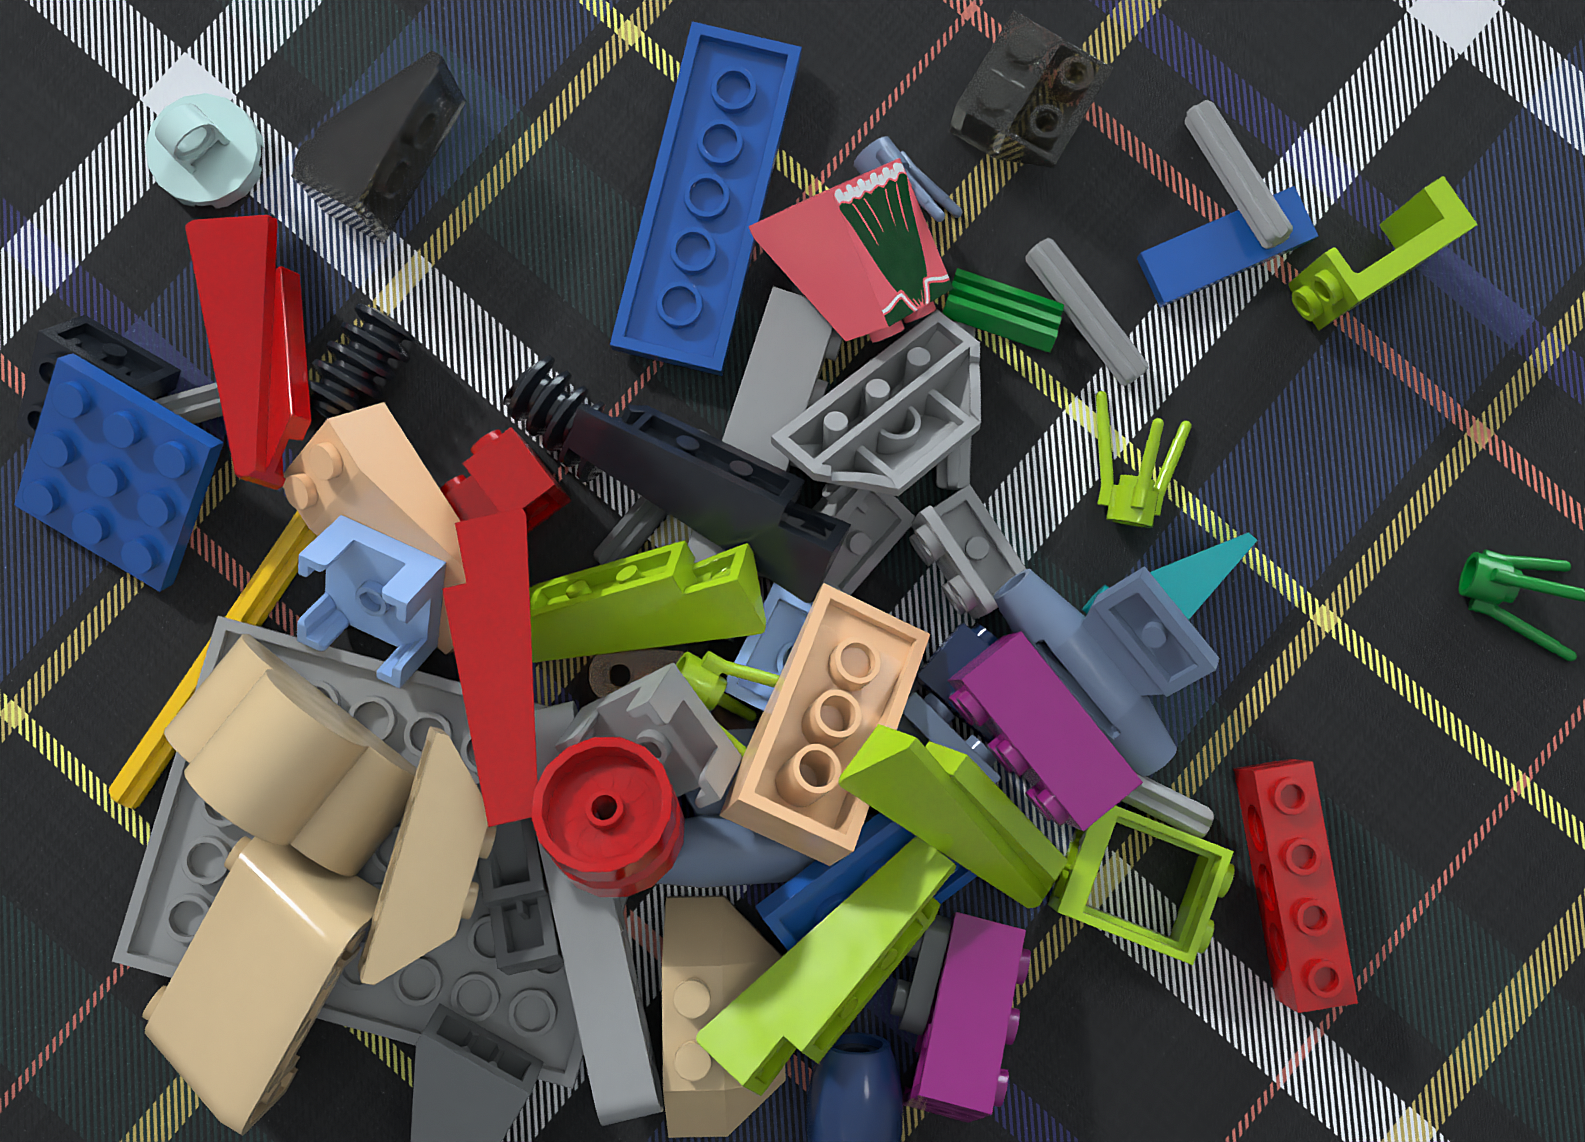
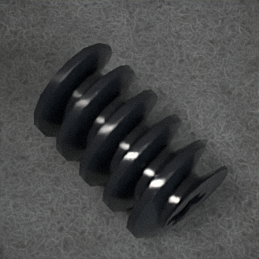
(358, 363)
(550, 411)

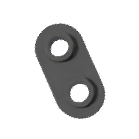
(914, 997)

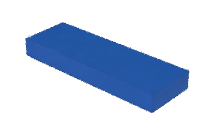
(1219, 251)

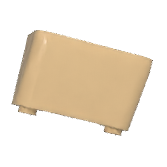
(258, 977)

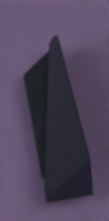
(714, 491)

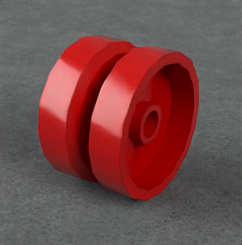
(608, 816)

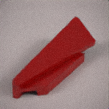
(253, 340)
(494, 659)

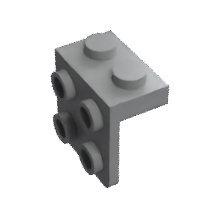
(967, 550)

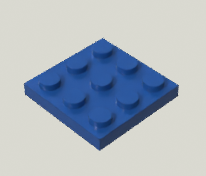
(117, 472)

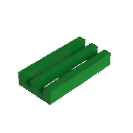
(1003, 310)

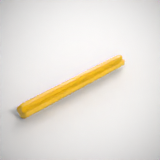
(251, 607)

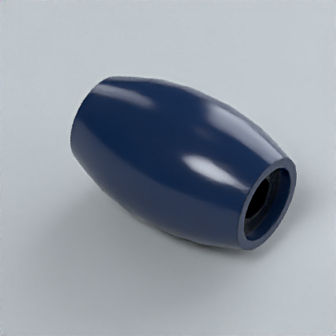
(855, 1093)

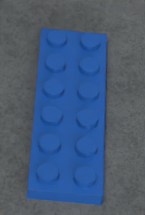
(704, 196)

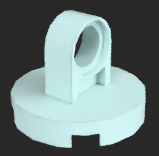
(204, 151)

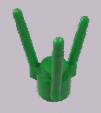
(1491, 579)

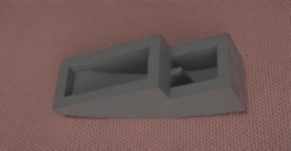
(519, 900)

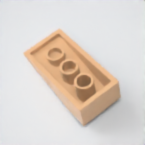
(372, 474)
(837, 685)

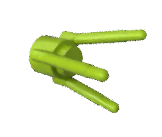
(1136, 497)
(709, 686)

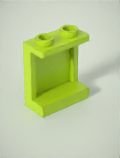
(1416, 231)

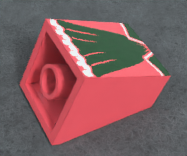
(860, 253)

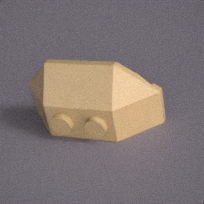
(430, 864)
(706, 965)

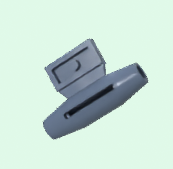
(1115, 656)
(726, 853)

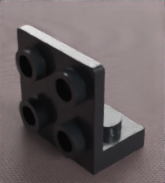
(100, 348)

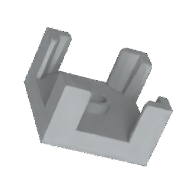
(672, 724)

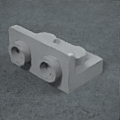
(875, 527)

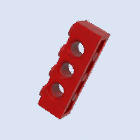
(1295, 885)

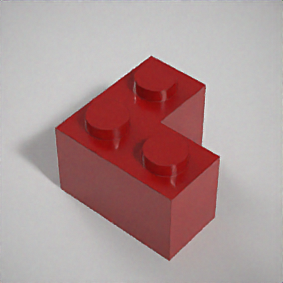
(503, 478)

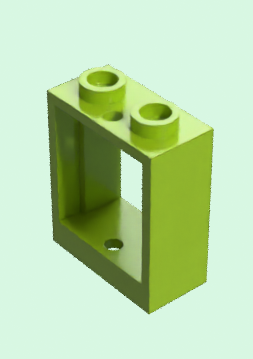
(1192, 926)

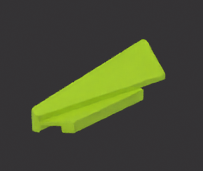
(647, 603)
(956, 811)
(830, 972)

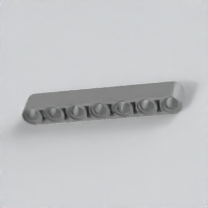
(600, 973)

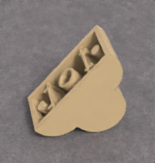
(289, 761)

